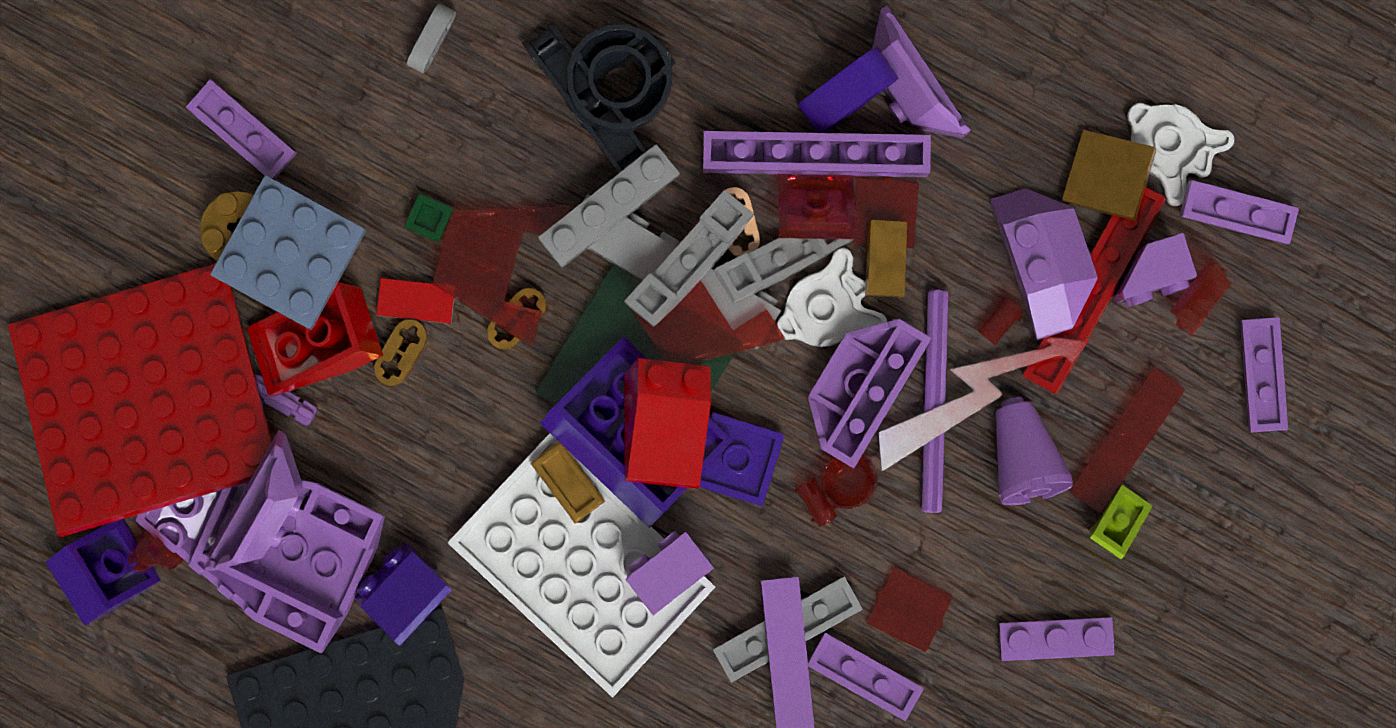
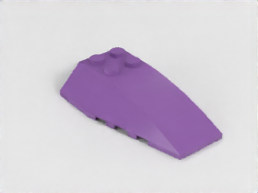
(300, 585)

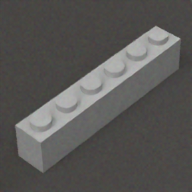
(642, 252)

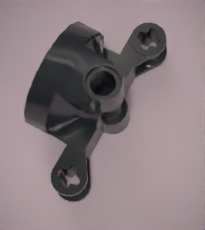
(579, 72)

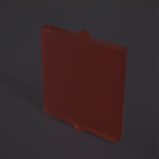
(887, 202)
(1200, 297)
(909, 610)

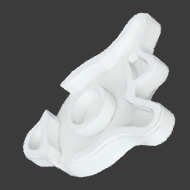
(1181, 145)
(827, 305)

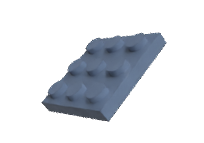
(288, 252)

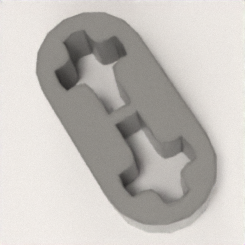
(431, 38)

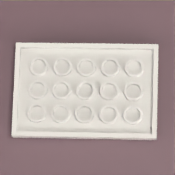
(573, 574)

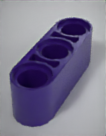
(848, 91)

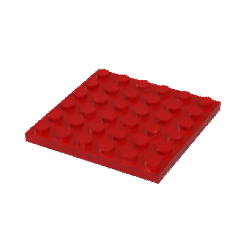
(141, 399)

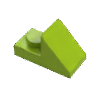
(1120, 521)

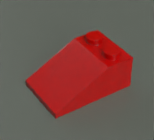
(337, 344)
(666, 422)

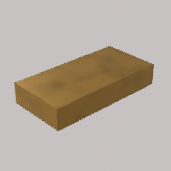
(886, 258)
(567, 482)

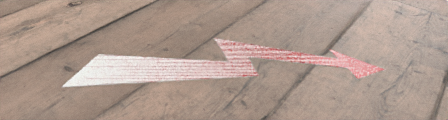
(912, 434)

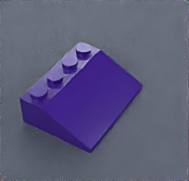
(592, 430)

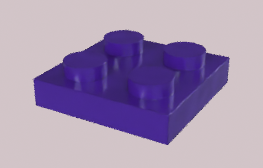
(746, 463)

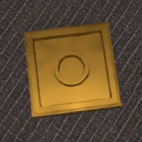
(1109, 175)

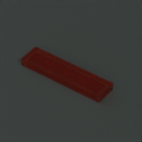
(1126, 440)

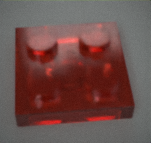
(816, 206)

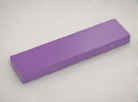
(787, 653)

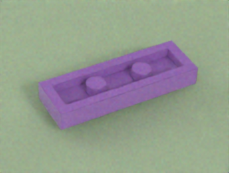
(241, 130)
(1239, 212)
(1264, 375)
(1056, 639)
(865, 676)

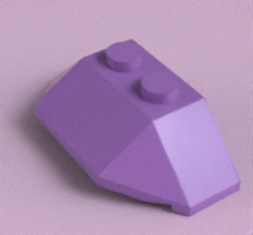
(916, 93)
(1046, 258)
(863, 385)
(260, 510)

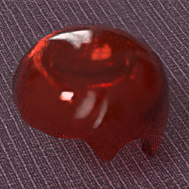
(849, 486)

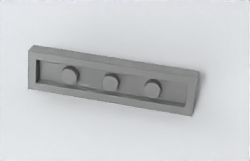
(608, 206)
(819, 612)

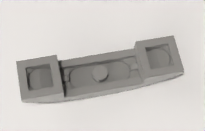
(690, 259)
(772, 264)

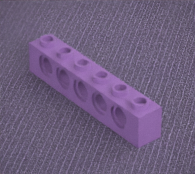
(816, 153)

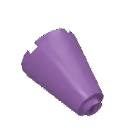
(1027, 455)

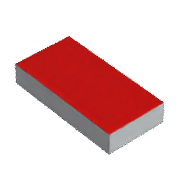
(414, 301)

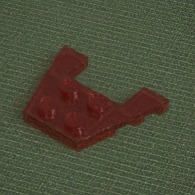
(481, 259)
(700, 332)

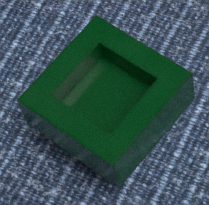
(429, 218)

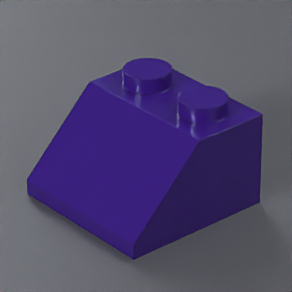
(97, 571)
(402, 592)

